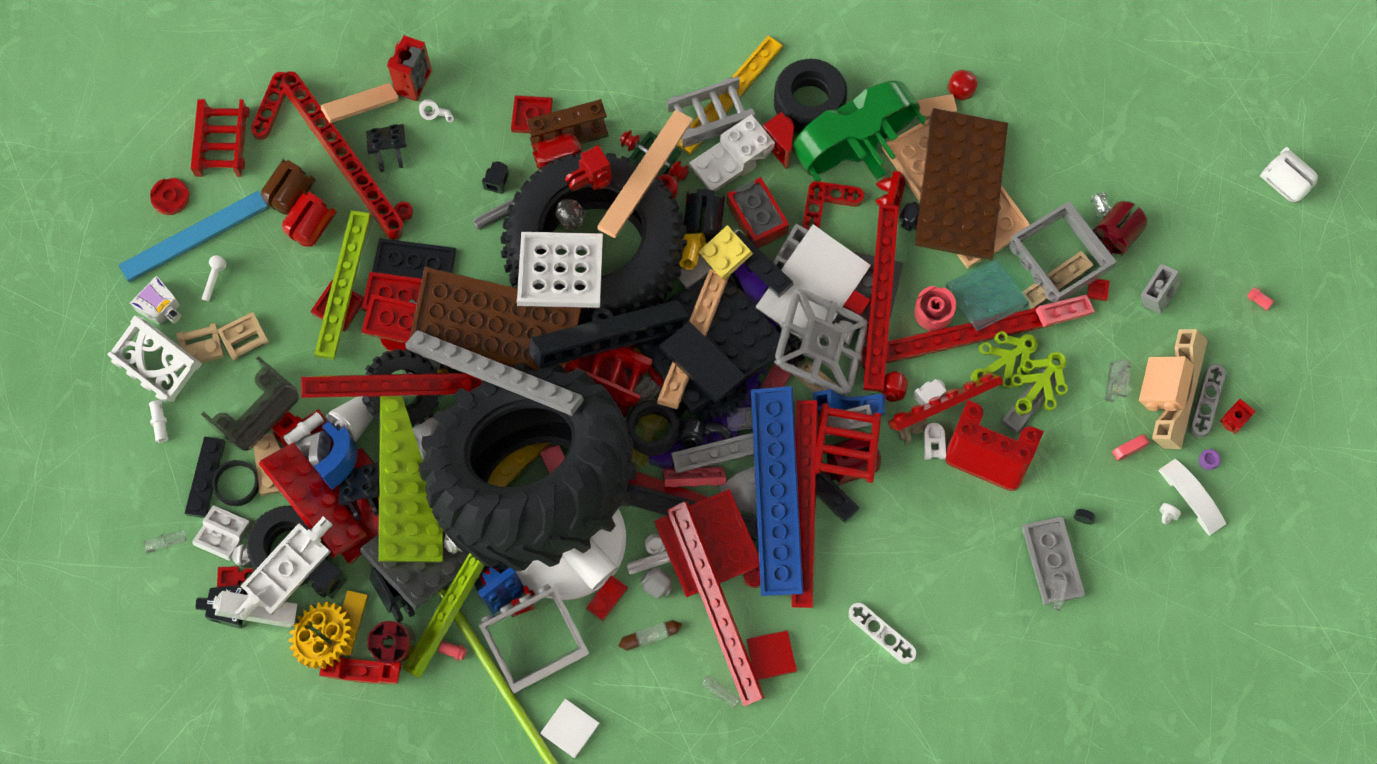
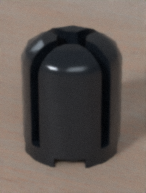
(713, 216)

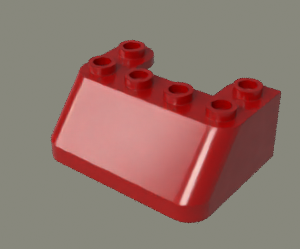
(989, 453)

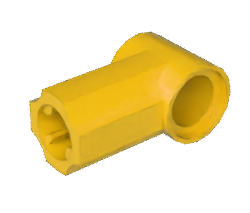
(690, 253)

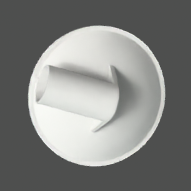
(578, 572)

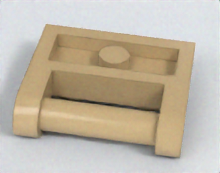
(239, 331)
(204, 350)

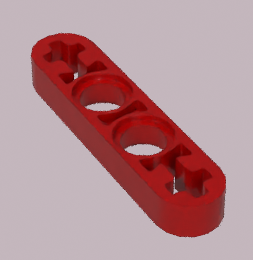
(267, 104)

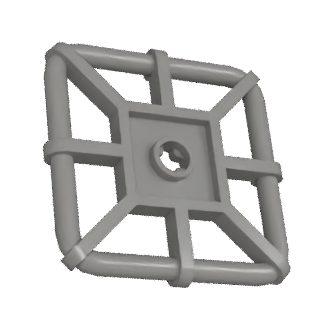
(811, 346)

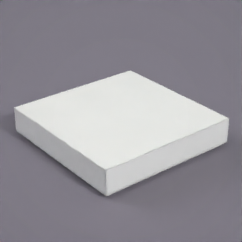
(569, 728)

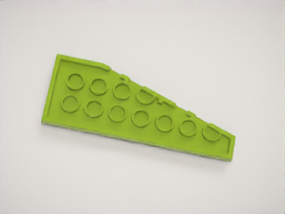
(405, 519)

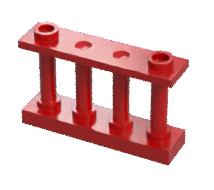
(202, 129)
(621, 357)

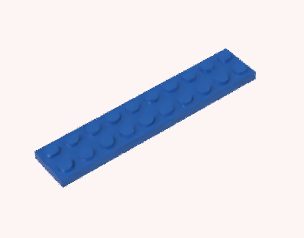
(777, 491)

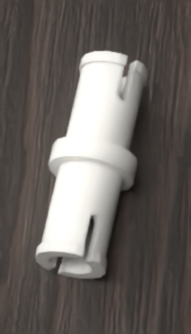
(158, 421)
(304, 428)

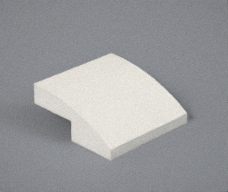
(221, 532)

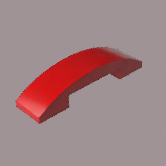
(363, 671)

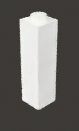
(227, 603)

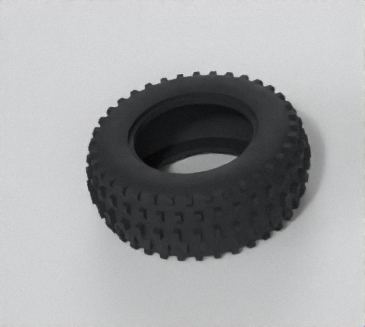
(656, 217)

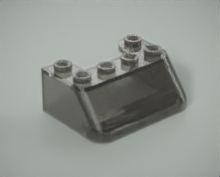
(263, 415)

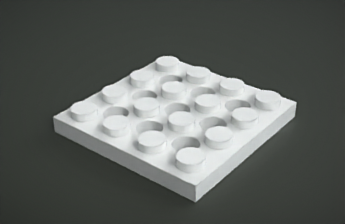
(569, 296)

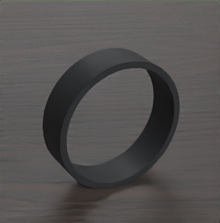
(225, 466)

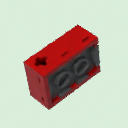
(409, 67)
(757, 213)

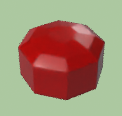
(404, 210)

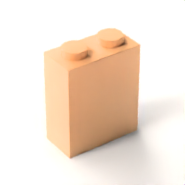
(1166, 383)

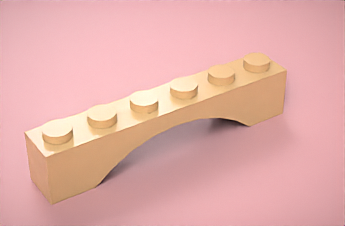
(1172, 425)

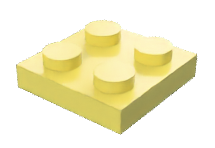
(725, 252)

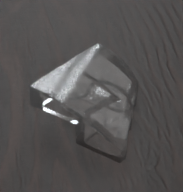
(1118, 379)

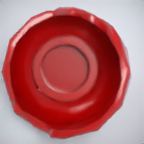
(962, 84)

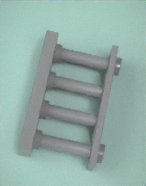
(710, 129)

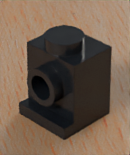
(496, 177)

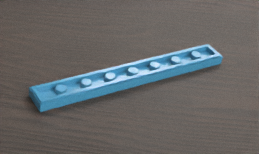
(193, 236)

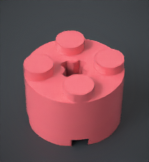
(926, 305)

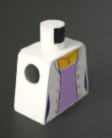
(157, 303)

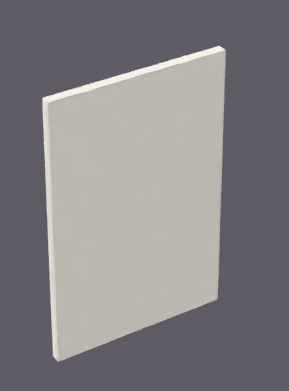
(818, 267)

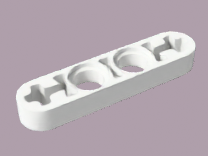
(884, 630)

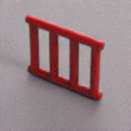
(821, 447)

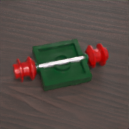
(641, 149)

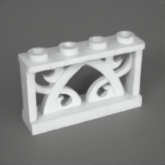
(180, 359)

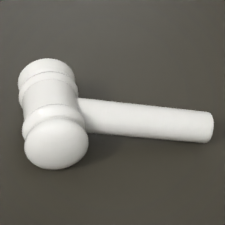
(217, 264)

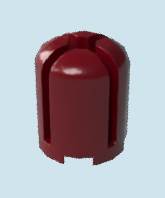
(1127, 234)
(849, 461)
(386, 630)

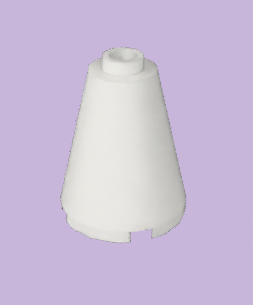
(352, 416)

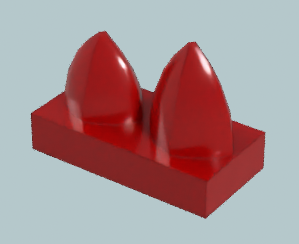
(894, 186)

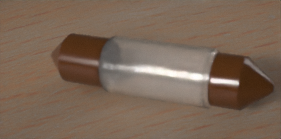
(650, 635)

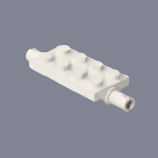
(285, 569)

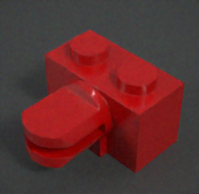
(593, 170)

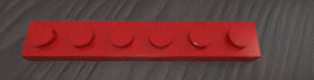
(939, 404)

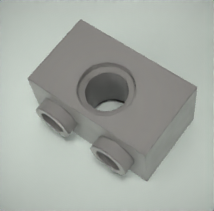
(1161, 288)

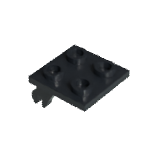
(386, 138)
(359, 485)

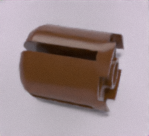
(286, 186)

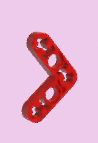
(825, 196)

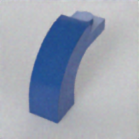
(837, 401)
(341, 459)

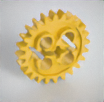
(333, 619)

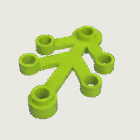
(1007, 356)
(1041, 380)

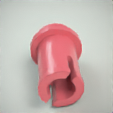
(1260, 298)
(453, 650)

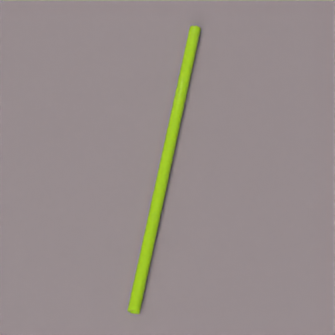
(502, 685)

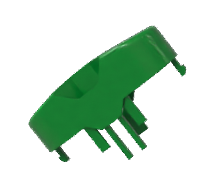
(856, 129)

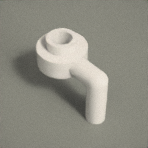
(429, 115)

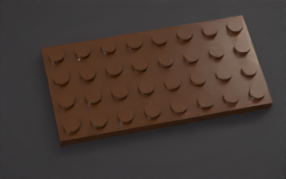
(961, 184)
(485, 317)

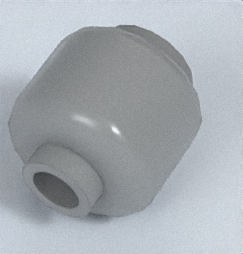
(657, 583)

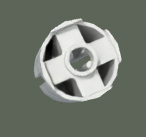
(1290, 176)

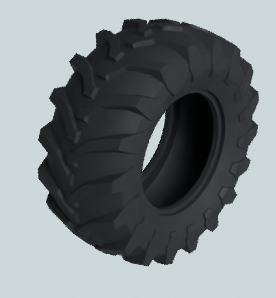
(540, 517)

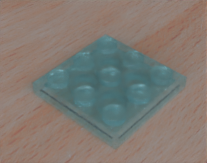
(987, 294)

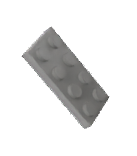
(1052, 556)

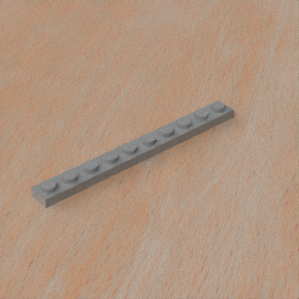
(495, 372)
(744, 446)

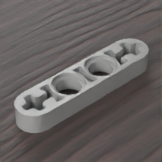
(1209, 401)

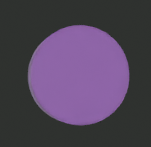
(1209, 459)

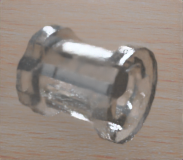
(1101, 204)

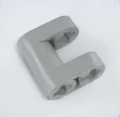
(315, 446)

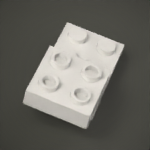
(733, 154)

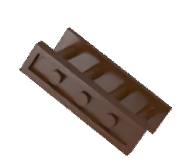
(583, 121)

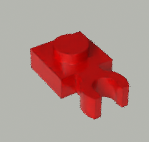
(232, 576)

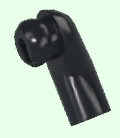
(717, 427)

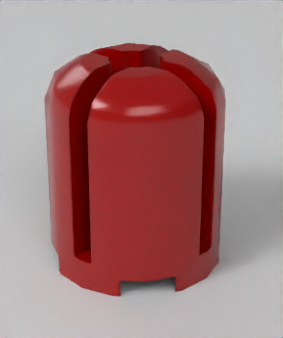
(555, 149)
(307, 220)

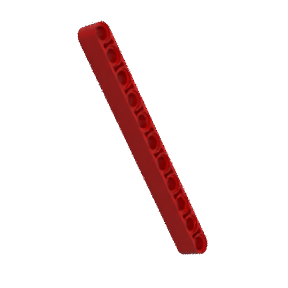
(344, 162)

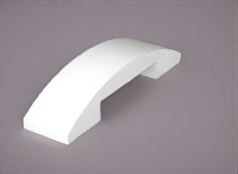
(1195, 495)

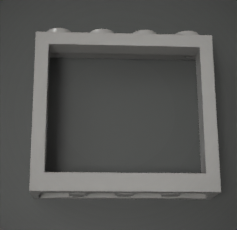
(1083, 232)
(549, 668)

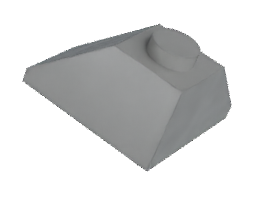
(743, 490)

